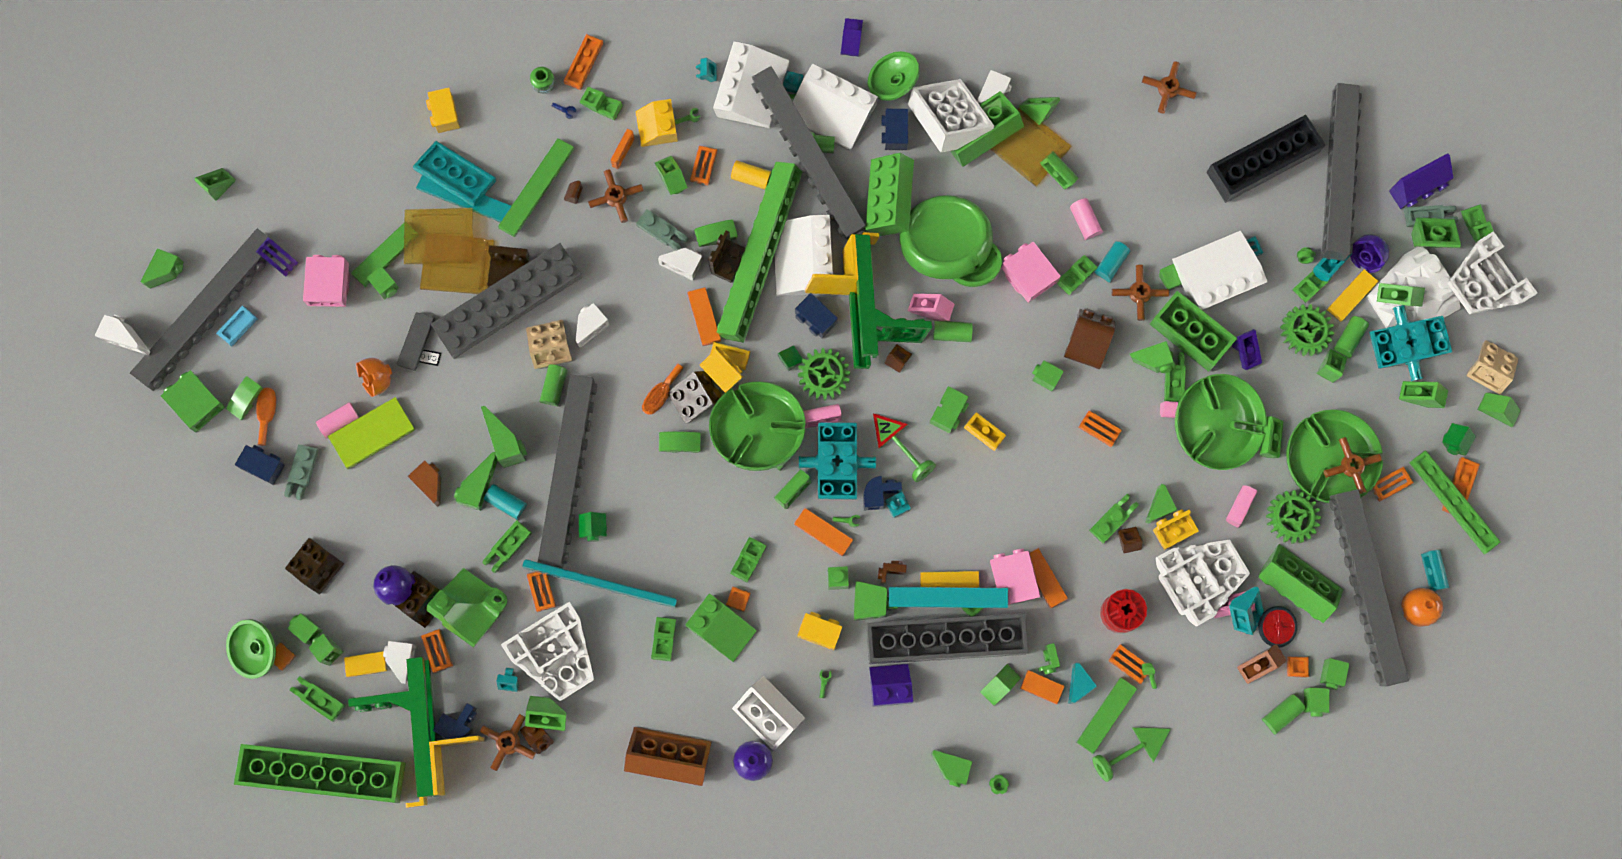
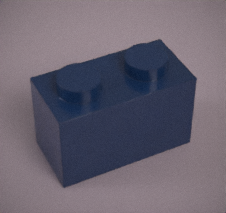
(896, 129)
(816, 316)
(259, 464)

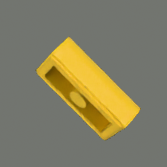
(750, 174)
(985, 431)

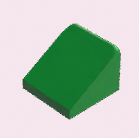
(790, 357)

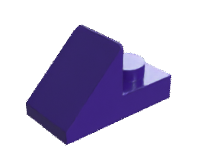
(851, 37)
(1248, 349)

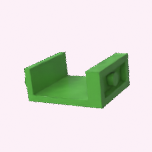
(192, 401)

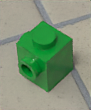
(1458, 439)
(592, 526)

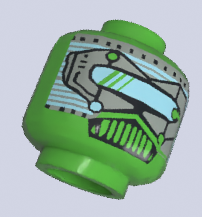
(542, 80)

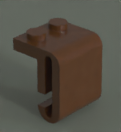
(1090, 338)

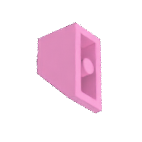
(931, 306)

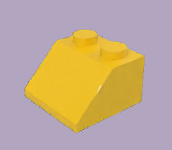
(656, 123)

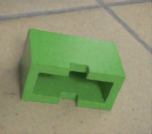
(947, 416)

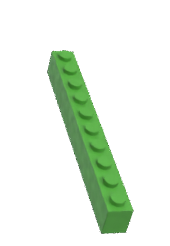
(759, 252)

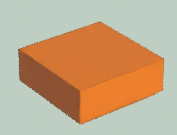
(738, 599)
(283, 656)
(1298, 667)

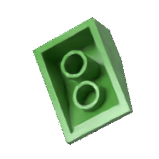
(506, 445)
(720, 627)

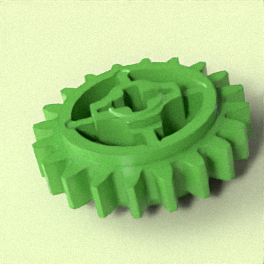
(1320, 325)
(831, 376)
(1295, 524)

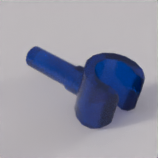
(564, 109)

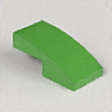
(600, 103)
(1476, 222)
(709, 234)
(1076, 274)
(1309, 287)
(243, 397)
(679, 442)
(748, 559)
(663, 639)

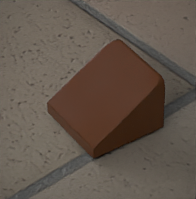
(573, 192)
(897, 358)
(1130, 540)

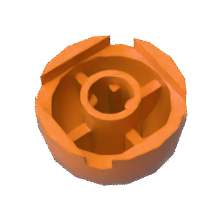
(375, 375)
(1422, 607)

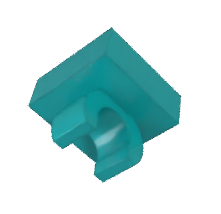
(707, 69)
(792, 81)
(897, 504)
(508, 682)

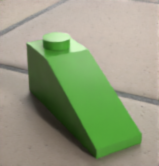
(476, 485)

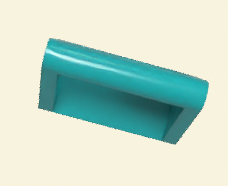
(1241, 613)

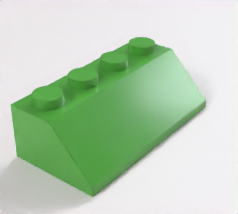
(1005, 121)
(1301, 583)

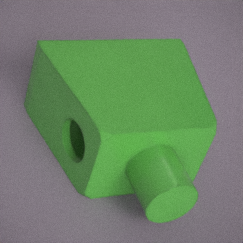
(870, 601)

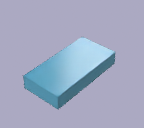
(237, 326)

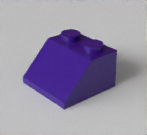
(891, 685)

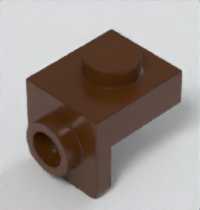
(894, 567)
(536, 738)

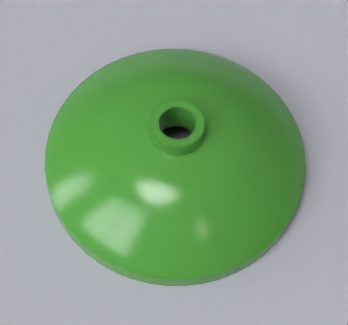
(893, 75)
(986, 272)
(250, 648)

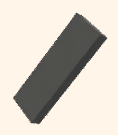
(415, 341)

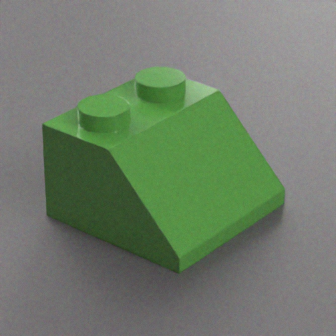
(1435, 233)

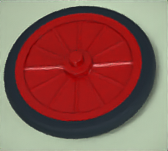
(1277, 626)

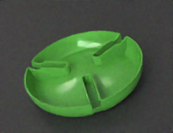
(947, 237)
(1220, 421)
(757, 426)
(1317, 447)

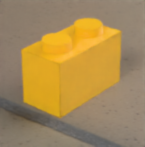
(443, 110)
(721, 370)
(820, 631)

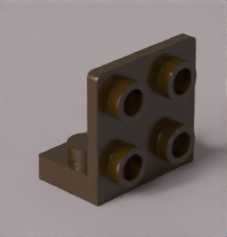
(726, 258)
(505, 261)
(314, 566)
(417, 602)

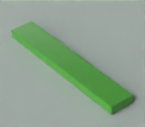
(536, 187)
(1454, 502)

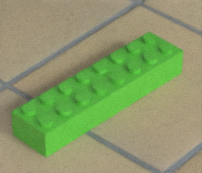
(320, 773)

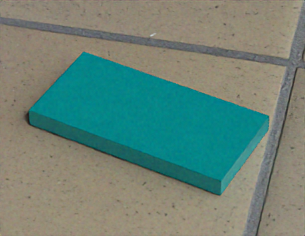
(454, 173)

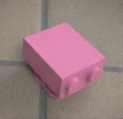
(1029, 271)
(326, 281)
(1017, 575)

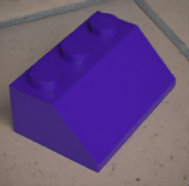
(1423, 182)

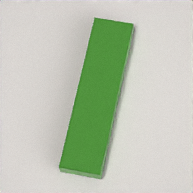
(382, 256)
(1106, 715)

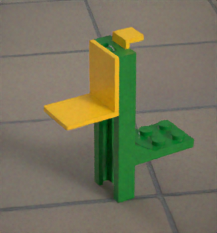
(864, 317)
(425, 745)

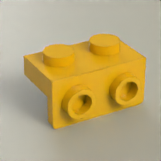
(1176, 529)

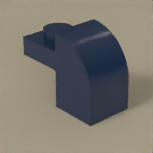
(874, 492)
(452, 728)

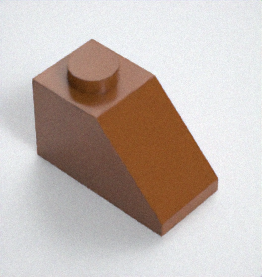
(428, 481)
(1262, 664)

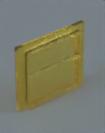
(1029, 147)
(438, 236)
(460, 277)

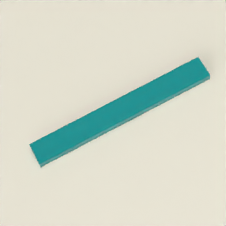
(599, 583)

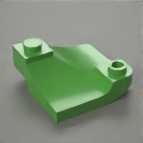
(467, 607)

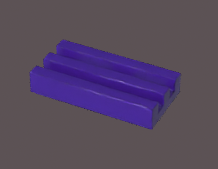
(289, 267)

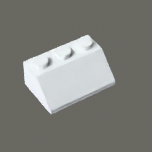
(768, 713)

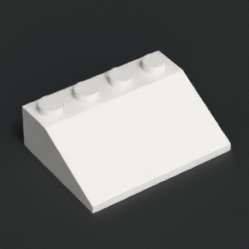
(736, 96)
(834, 106)
(949, 114)
(802, 252)
(1219, 270)

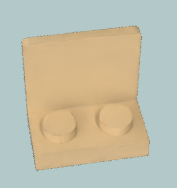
(548, 344)
(1494, 367)

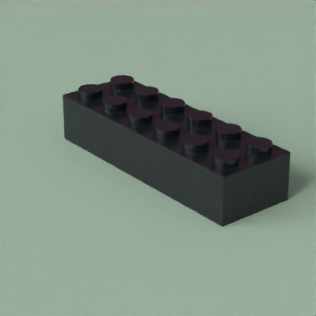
(1265, 158)

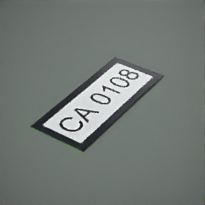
(430, 357)

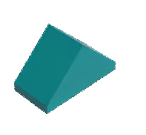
(1080, 683)

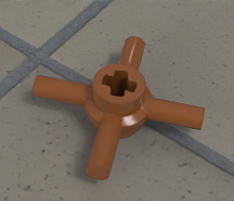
(1172, 82)
(611, 200)
(1144, 289)
(1356, 471)
(500, 737)

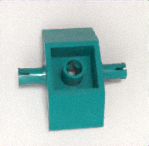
(1424, 338)
(839, 443)

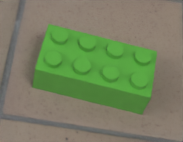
(889, 194)
(1193, 331)

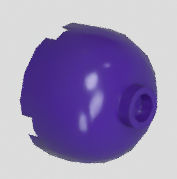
(1370, 253)
(393, 584)
(753, 760)

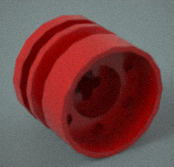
(1114, 617)

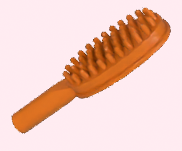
(659, 393)
(265, 412)

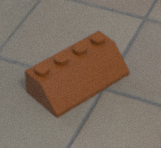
(667, 756)

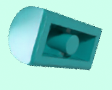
(1112, 261)
(1327, 268)
(505, 501)
(1435, 570)

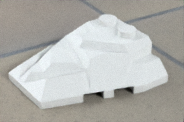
(1418, 270)
(1485, 281)
(1201, 577)
(553, 652)

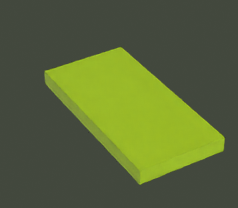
(371, 433)

